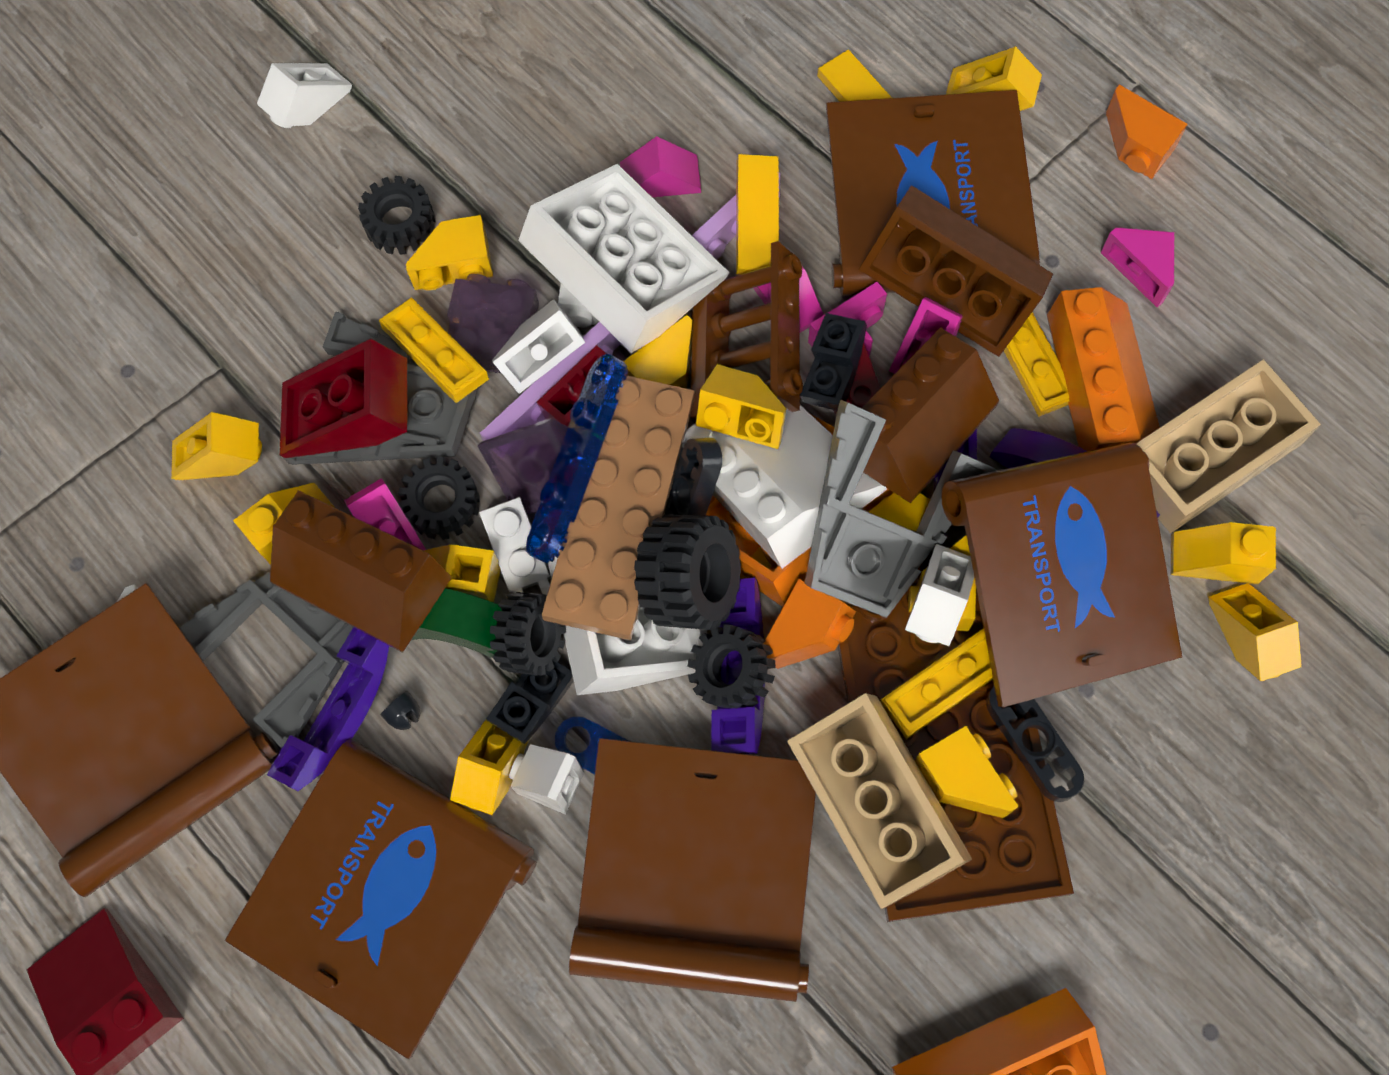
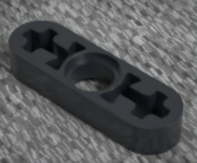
(695, 478)
(1042, 777)

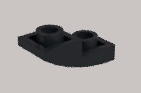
(835, 362)
(530, 702)

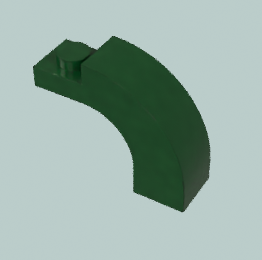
(461, 621)

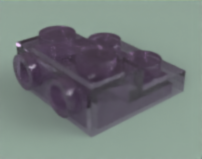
(488, 315)

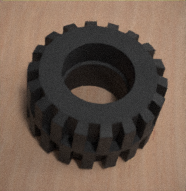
(687, 571)

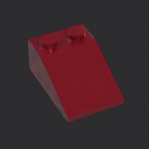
(345, 402)
(101, 998)

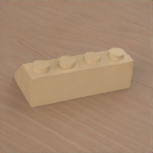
(1223, 443)
(878, 800)

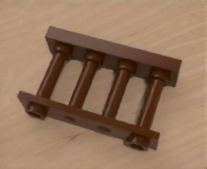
(714, 324)

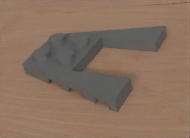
(433, 418)
(856, 551)
(317, 629)

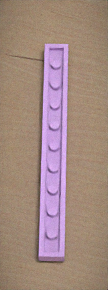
(524, 410)

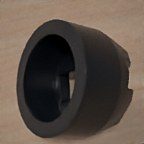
(400, 709)

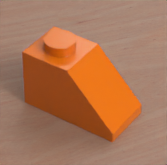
(1142, 131)
(808, 626)

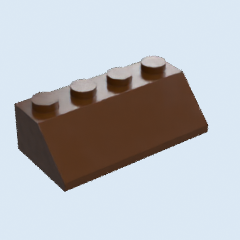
(959, 266)
(928, 413)
(354, 571)

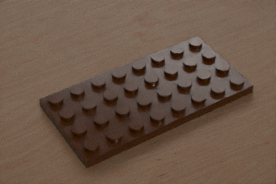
(1011, 856)

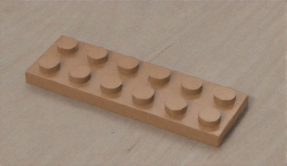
(624, 495)

